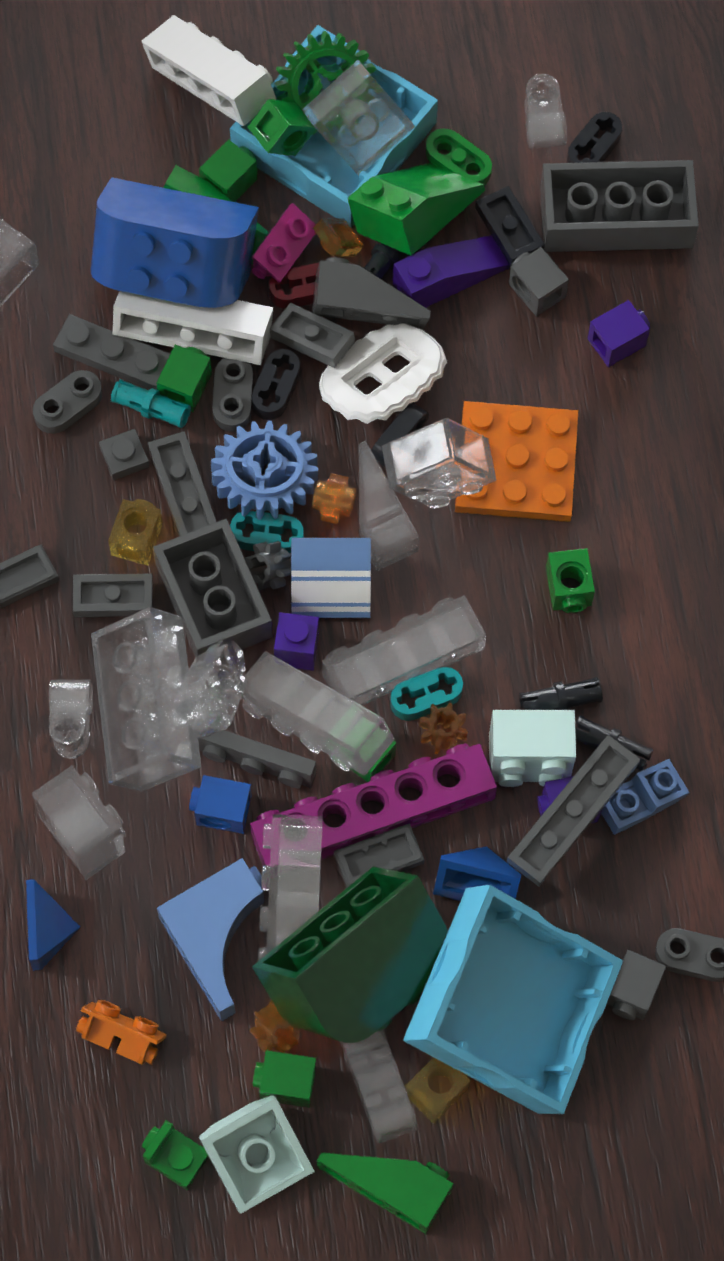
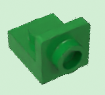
(173, 1154)

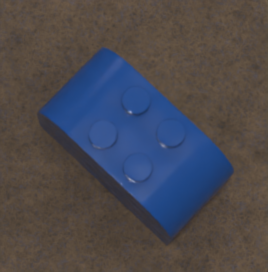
(172, 244)

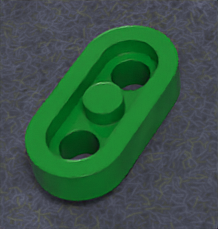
(462, 155)

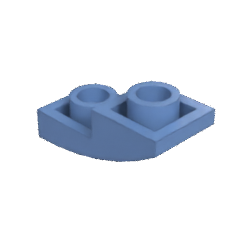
(644, 796)

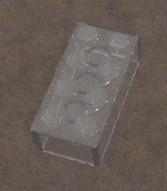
(137, 681)

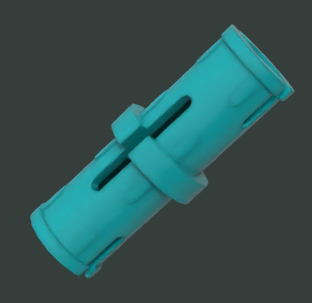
(150, 403)

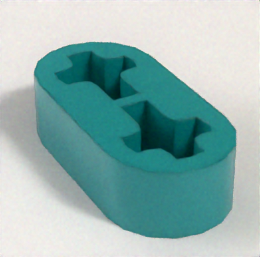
(265, 530)
(423, 685)

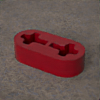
(300, 281)

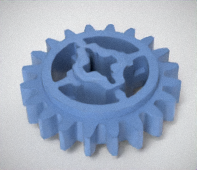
(245, 460)

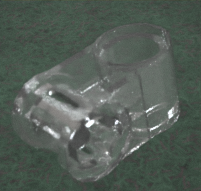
(544, 115)
(70, 711)

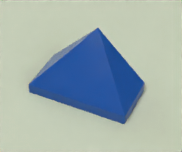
(474, 869)
(47, 925)

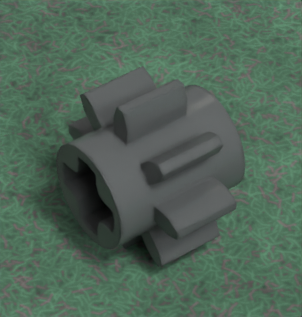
(269, 565)

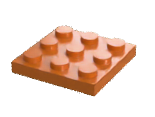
(531, 461)

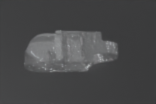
(212, 689)

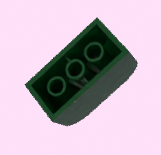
(357, 958)

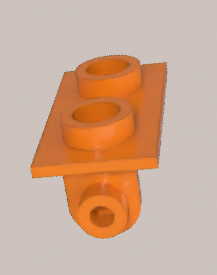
(107, 1022)

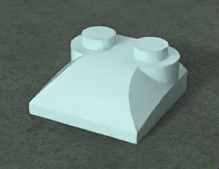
(255, 1152)

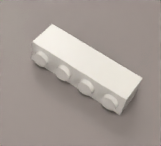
(209, 69)
(229, 331)

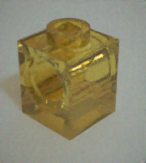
(135, 546)
(429, 1102)

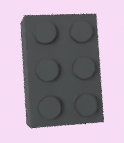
(212, 588)

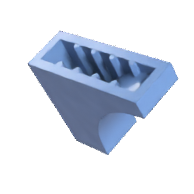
(204, 922)

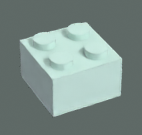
(531, 746)

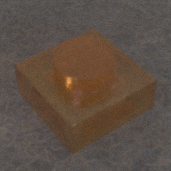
(337, 237)

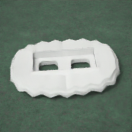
(368, 358)

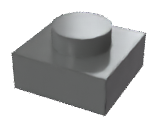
(124, 454)

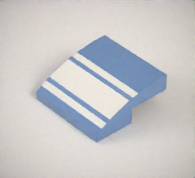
(331, 577)

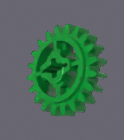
(307, 58)

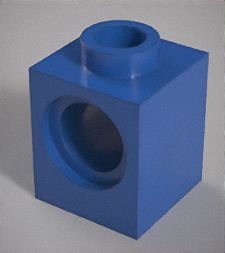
(221, 804)

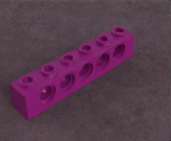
(436, 801)

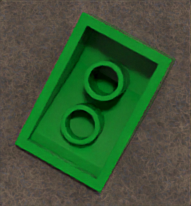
(410, 205)

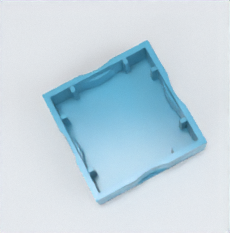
(318, 169)
(513, 1000)

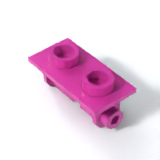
(283, 244)

